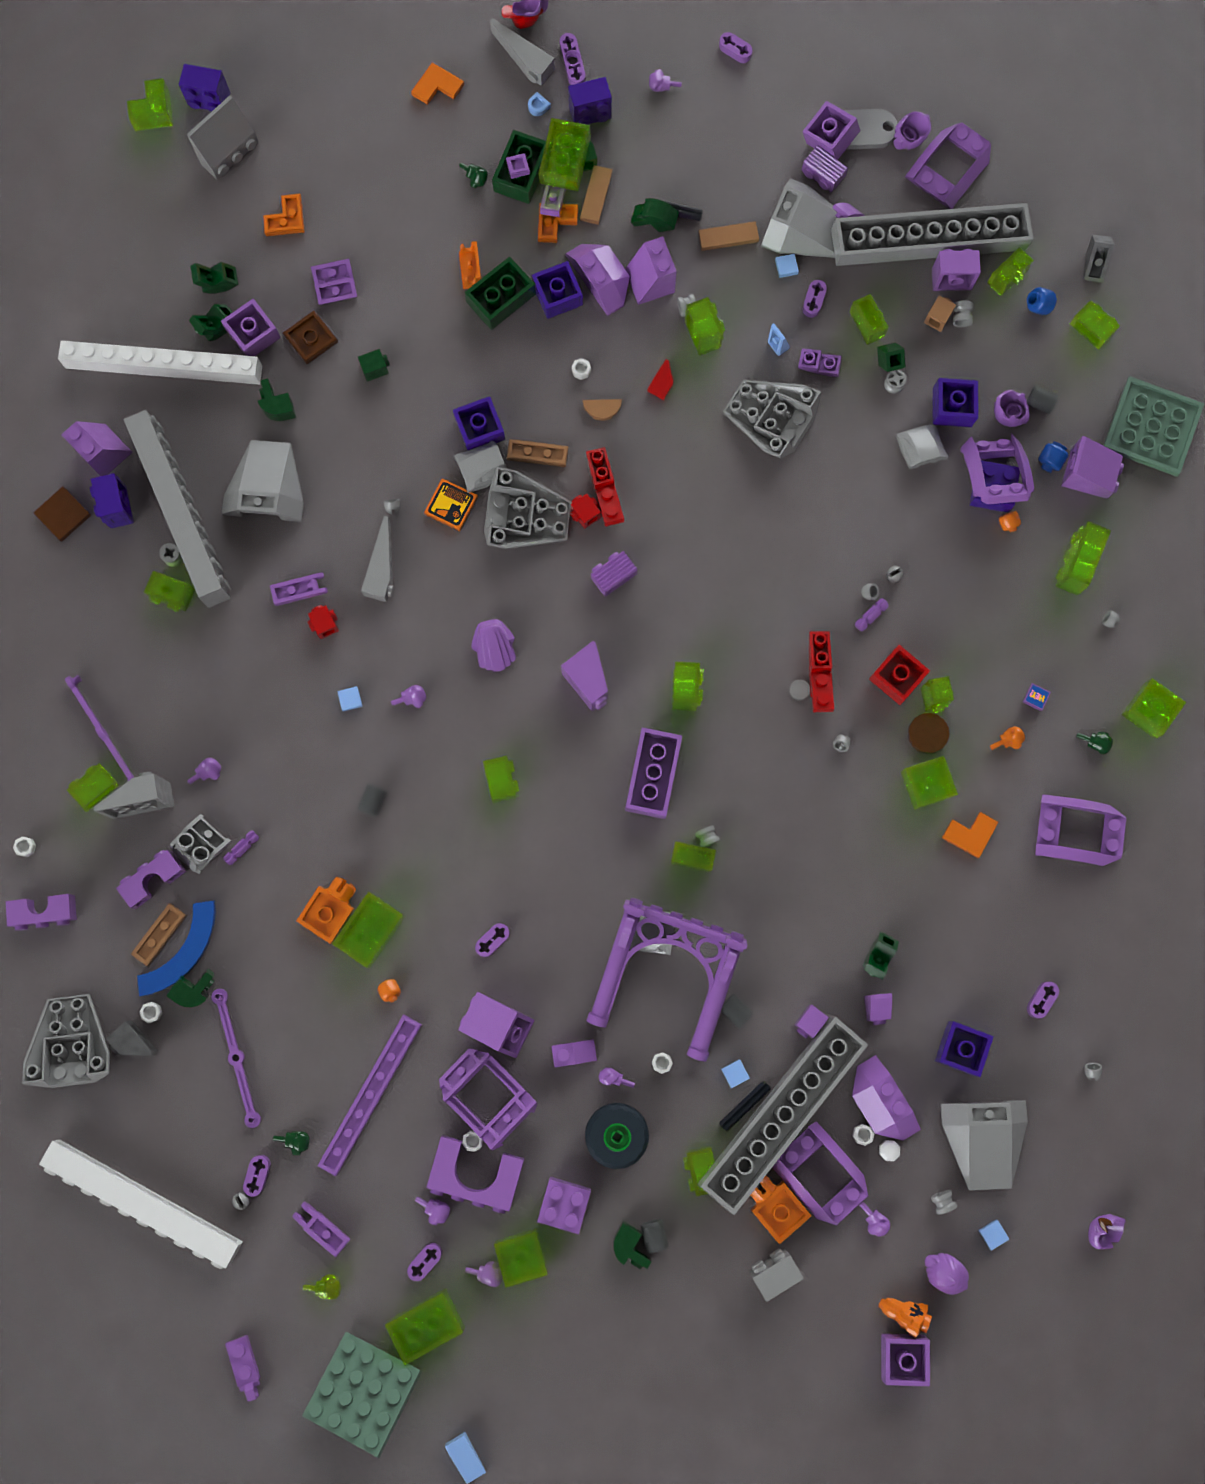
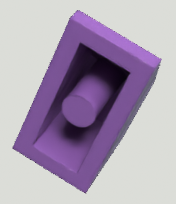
(878, 1008)
(574, 1053)

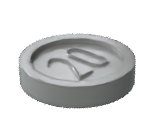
(799, 689)

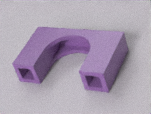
(446, 1180)

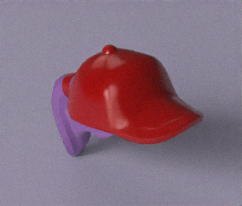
(524, 13)

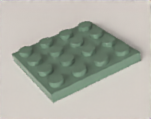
(1153, 426)
(362, 1394)

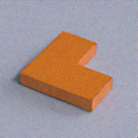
(436, 79)
(290, 219)
(549, 224)
(973, 839)

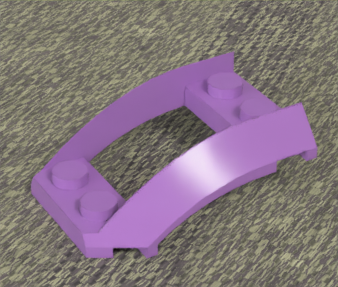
(935, 184)
(997, 494)
(1049, 831)
(507, 1119)
(799, 1152)

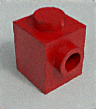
(585, 510)
(323, 621)

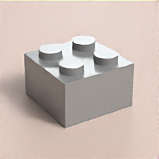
(775, 1274)

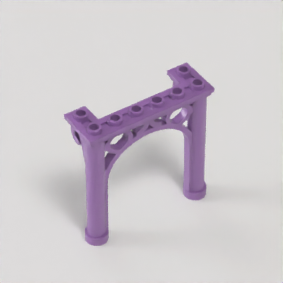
(717, 985)

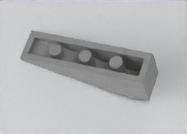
(531, 60)
(379, 574)

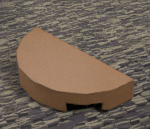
(602, 409)

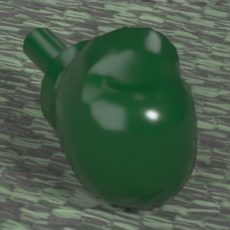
(476, 174)
(1100, 742)
(296, 1140)

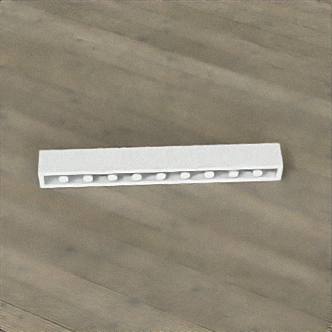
(160, 362)
(141, 1203)

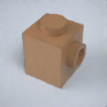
(940, 313)

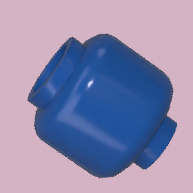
(1041, 301)
(1053, 457)

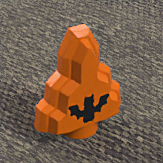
(909, 1315)

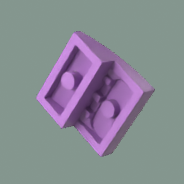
(334, 281)

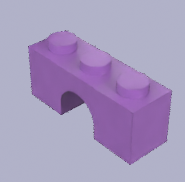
(135, 888)
(60, 910)

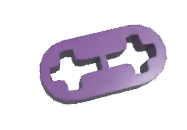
(737, 45)
(817, 299)
(488, 936)
(1046, 1003)
(261, 1177)
(420, 1258)

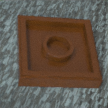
(310, 337)
(62, 514)

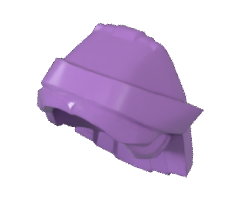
(493, 645)

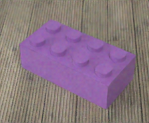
(653, 773)

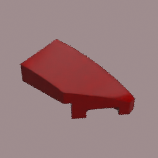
(662, 381)

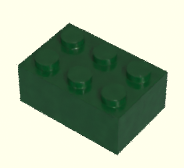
(522, 187)
(500, 293)

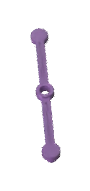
(72, 683)
(252, 1118)

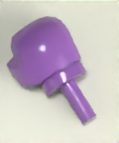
(660, 83)
(412, 695)
(206, 769)
(610, 1076)
(437, 1210)
(878, 1223)
(488, 1274)

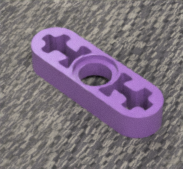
(574, 52)

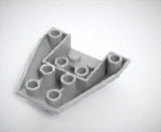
(801, 223)
(773, 414)
(265, 483)
(524, 512)
(67, 1045)
(986, 1140)

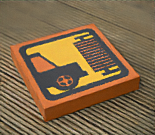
(450, 504)

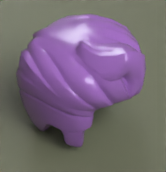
(912, 130)
(1011, 409)
(946, 1273)

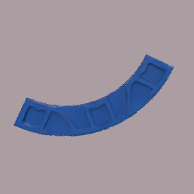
(187, 956)

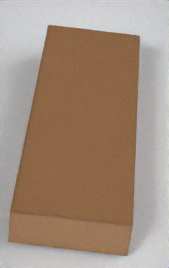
(596, 195)
(728, 236)
(537, 453)
(158, 934)

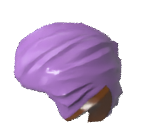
(1105, 1231)

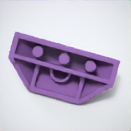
(601, 274)
(883, 1101)

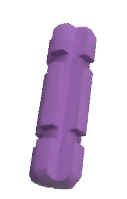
(872, 614)
(241, 847)

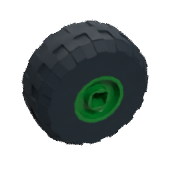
(617, 1135)

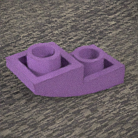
(846, 210)
(820, 363)

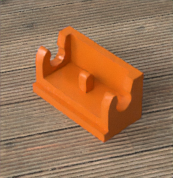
(469, 265)

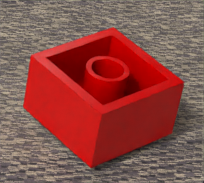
(899, 674)

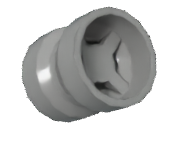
(963, 313)

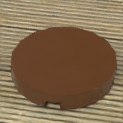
(928, 733)

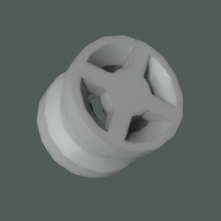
(682, 302)
(897, 377)
(174, 558)
(707, 836)
(944, 1202)

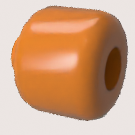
(1010, 521)
(389, 990)

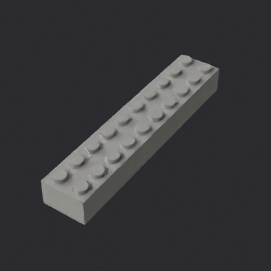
(928, 232)
(178, 508)
(782, 1115)

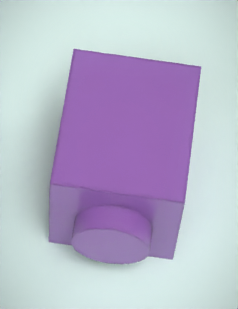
(810, 1022)

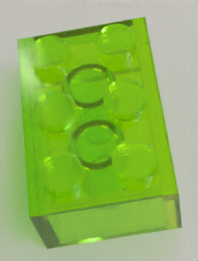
(564, 154)
(1082, 558)
(368, 930)
(425, 1326)

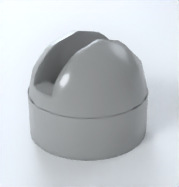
(392, 504)
(897, 577)
(870, 591)
(1110, 619)
(841, 747)
(1093, 1070)
(245, 1199)

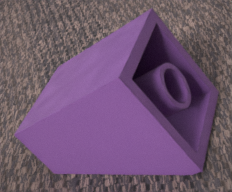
(652, 271)
(97, 445)
(1093, 469)
(587, 677)
(496, 1025)

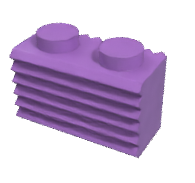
(824, 169)
(613, 573)

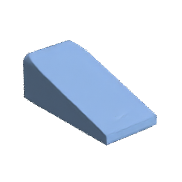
(777, 340)
(465, 1457)

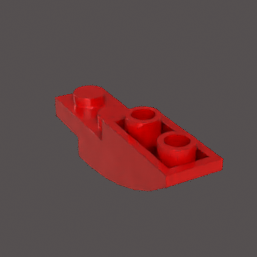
(604, 486)
(820, 671)

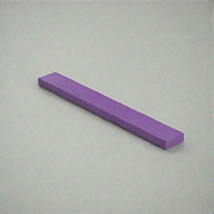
(369, 1095)

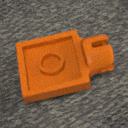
(328, 909)
(778, 1209)

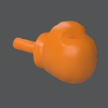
(1012, 737)

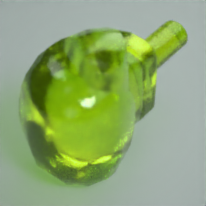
(326, 1288)

